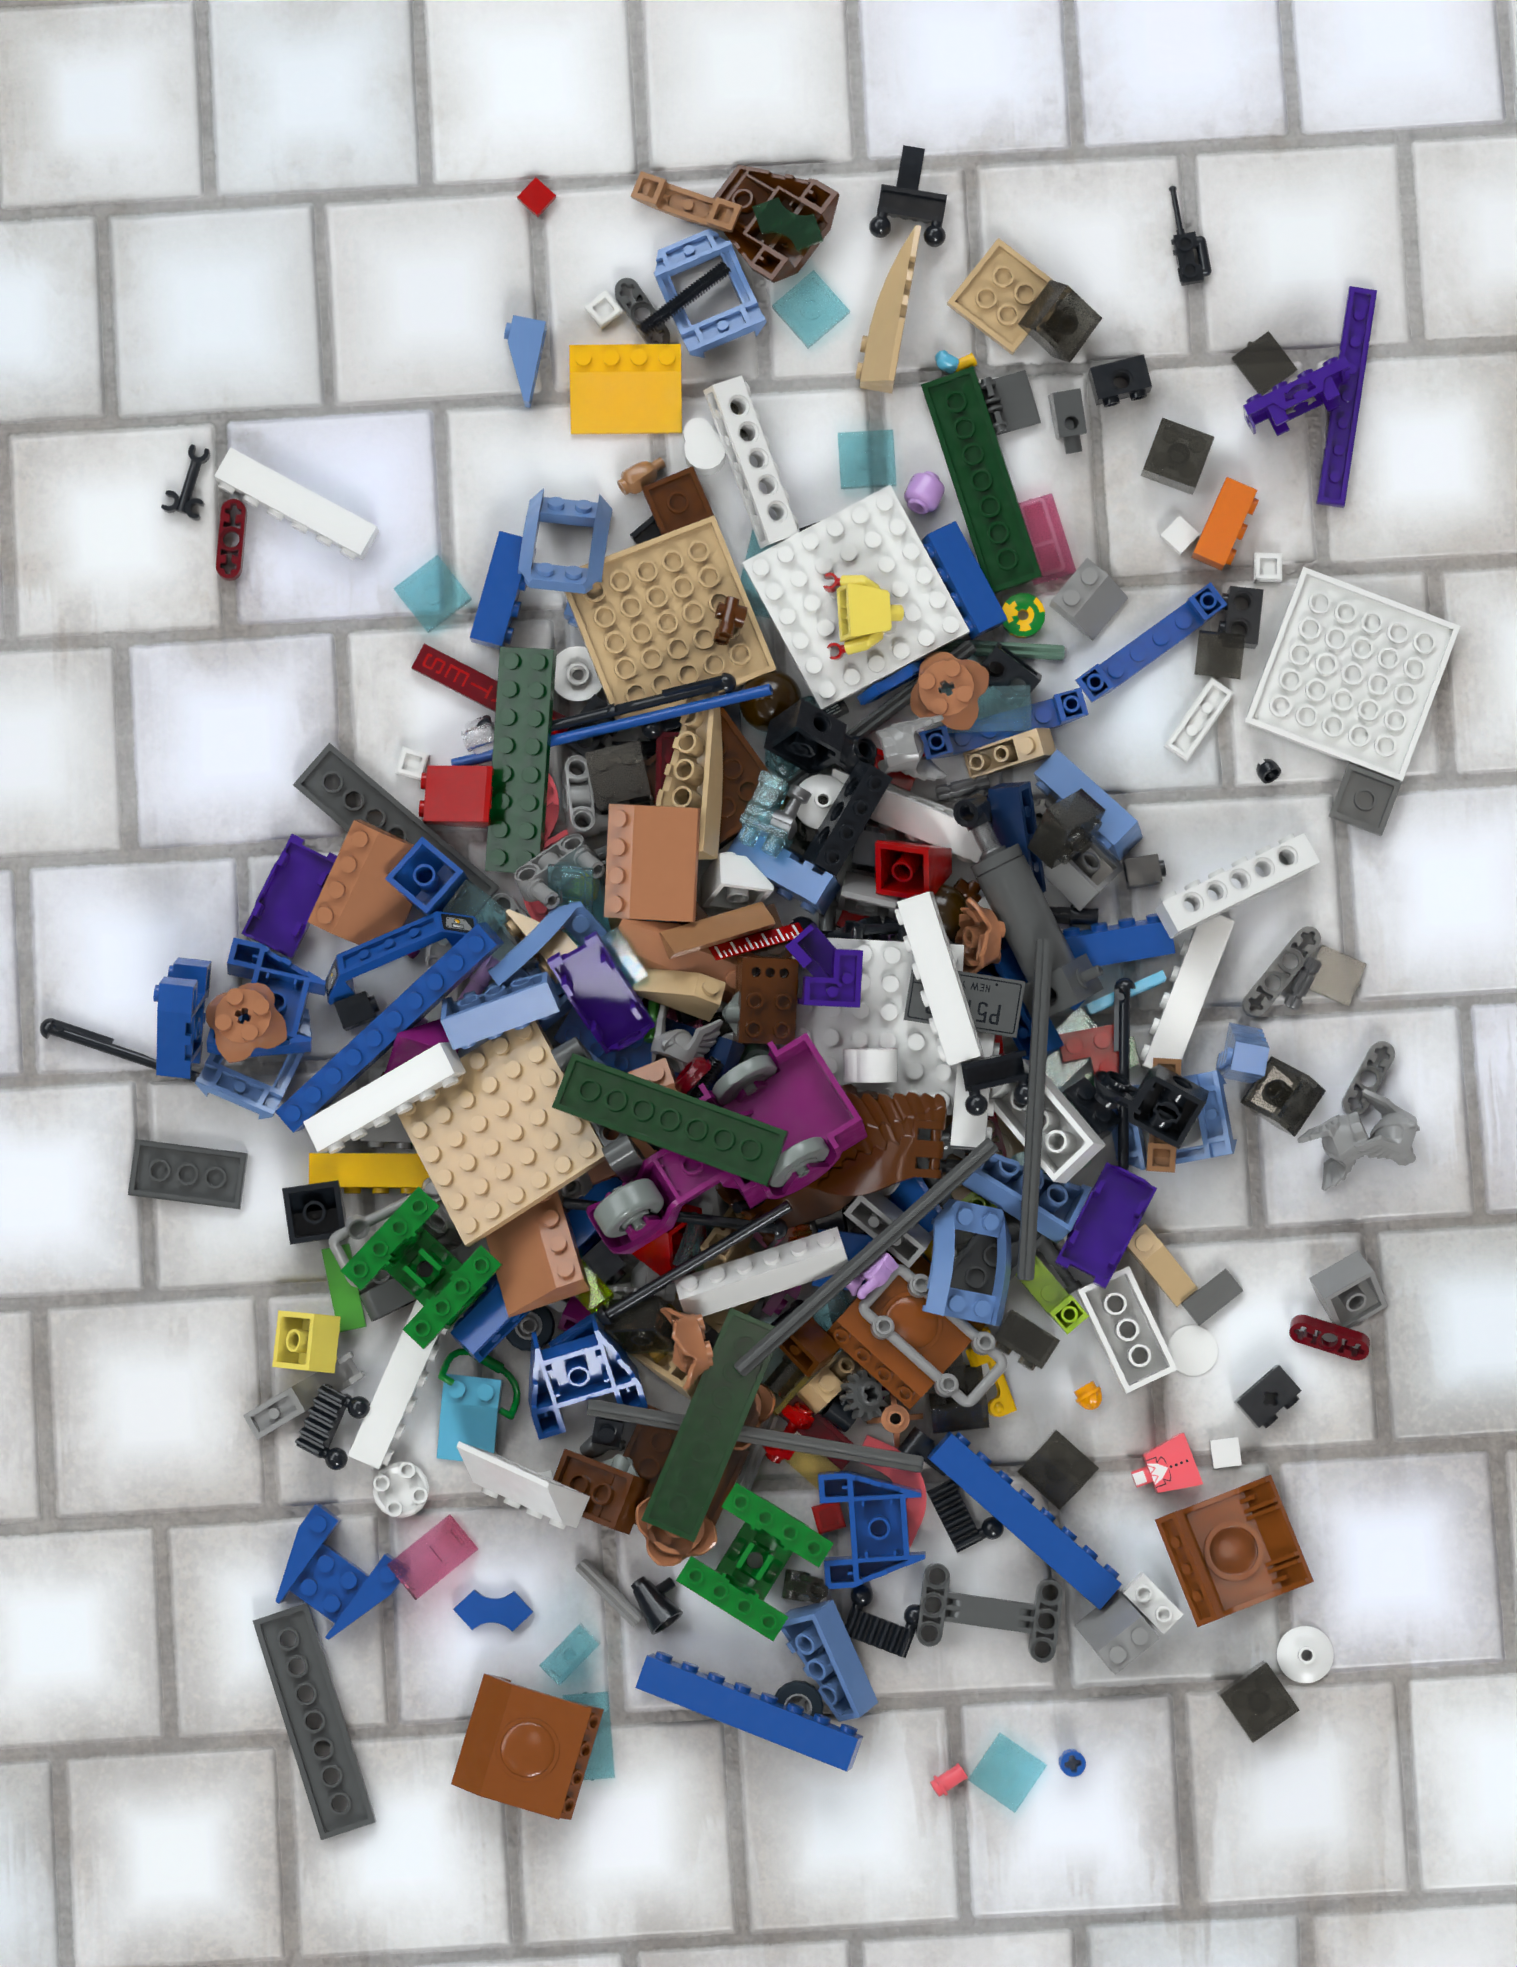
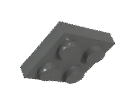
(1365, 799)

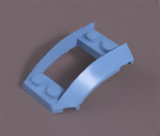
(723, 326)
(566, 512)
(575, 919)
(245, 1090)
(1213, 1124)
(958, 1302)

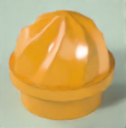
(1089, 1396)

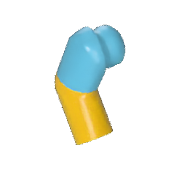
(952, 364)

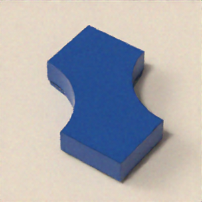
(891, 683)
(507, 1611)

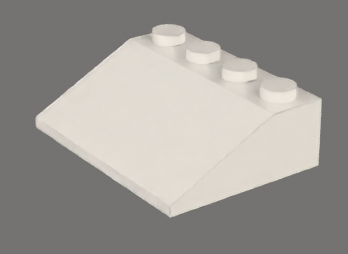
(523, 1487)

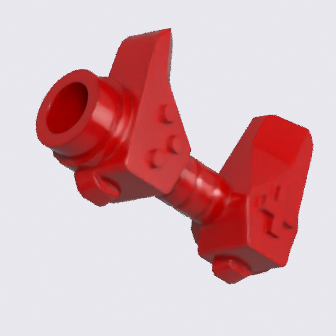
(800, 1418)

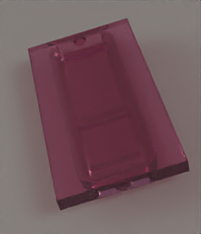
(1047, 538)
(432, 1557)

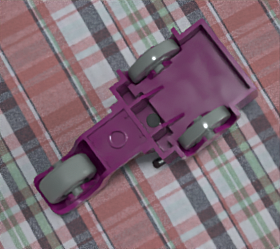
(783, 1089)

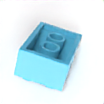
(468, 1415)

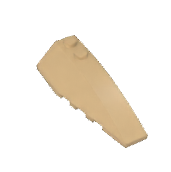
(888, 322)
(696, 774)

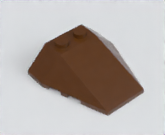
(773, 253)

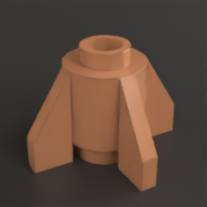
(895, 1428)

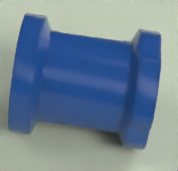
(1079, 1767)

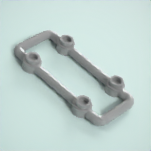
(359, 1226)
(945, 1384)

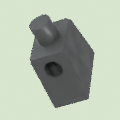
(1068, 405)

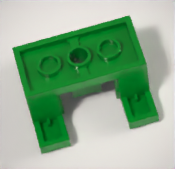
(401, 1249)
(735, 1584)

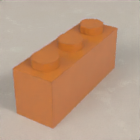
(1225, 524)

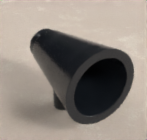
(655, 1606)

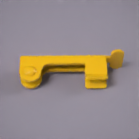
(1003, 1402)

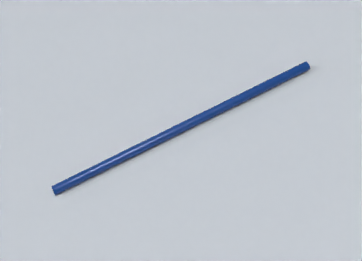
(634, 721)

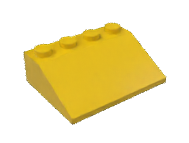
(626, 389)

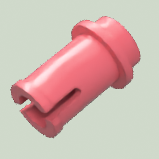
(948, 1780)

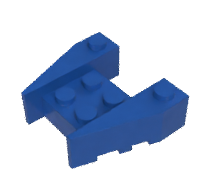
(287, 982)
(181, 1016)
(579, 1373)
(876, 1527)
(329, 1579)

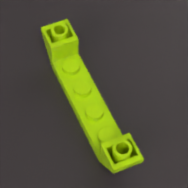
(1046, 1288)

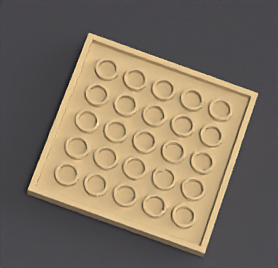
(656, 618)
(496, 1138)

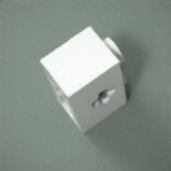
(1152, 1603)

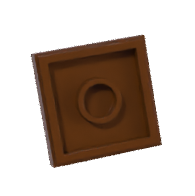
(677, 500)

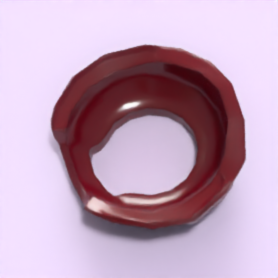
(692, 1074)

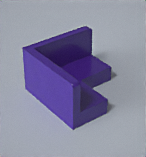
(813, 951)
(843, 986)

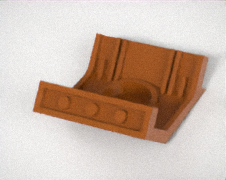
(926, 1332)
(1234, 1550)
(526, 1748)

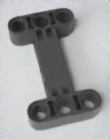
(621, 1153)
(990, 1612)

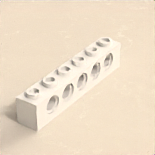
(746, 475)
(1178, 919)

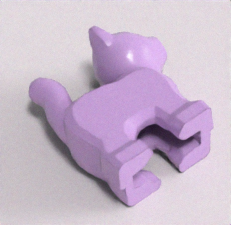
(875, 1275)

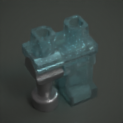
(764, 817)

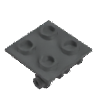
(1010, 402)

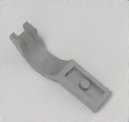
(300, 1397)

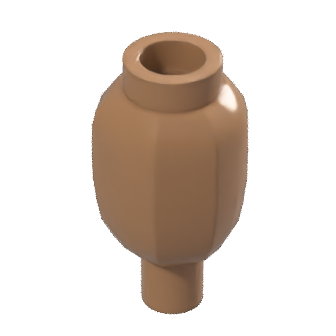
(639, 475)

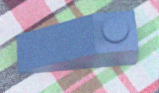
(526, 345)

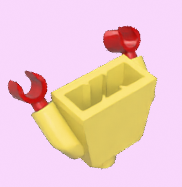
(862, 613)

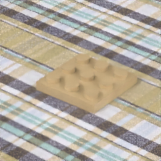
(1000, 295)

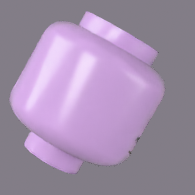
(924, 492)

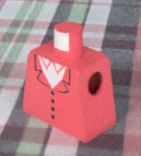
(1168, 1466)

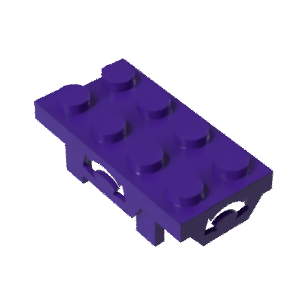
(1317, 384)
(289, 897)
(602, 994)
(1106, 1224)

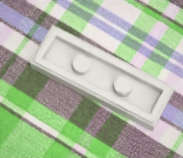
(1199, 719)

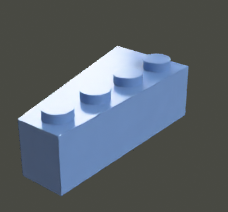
(792, 877)
(498, 1010)

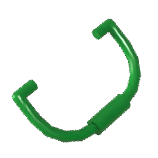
(492, 1364)

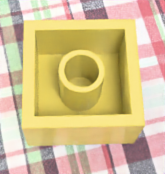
(306, 1341)

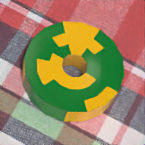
(1034, 610)

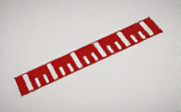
(755, 941)

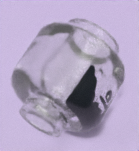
(479, 734)

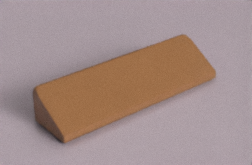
(716, 929)

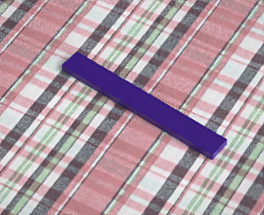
(1344, 419)

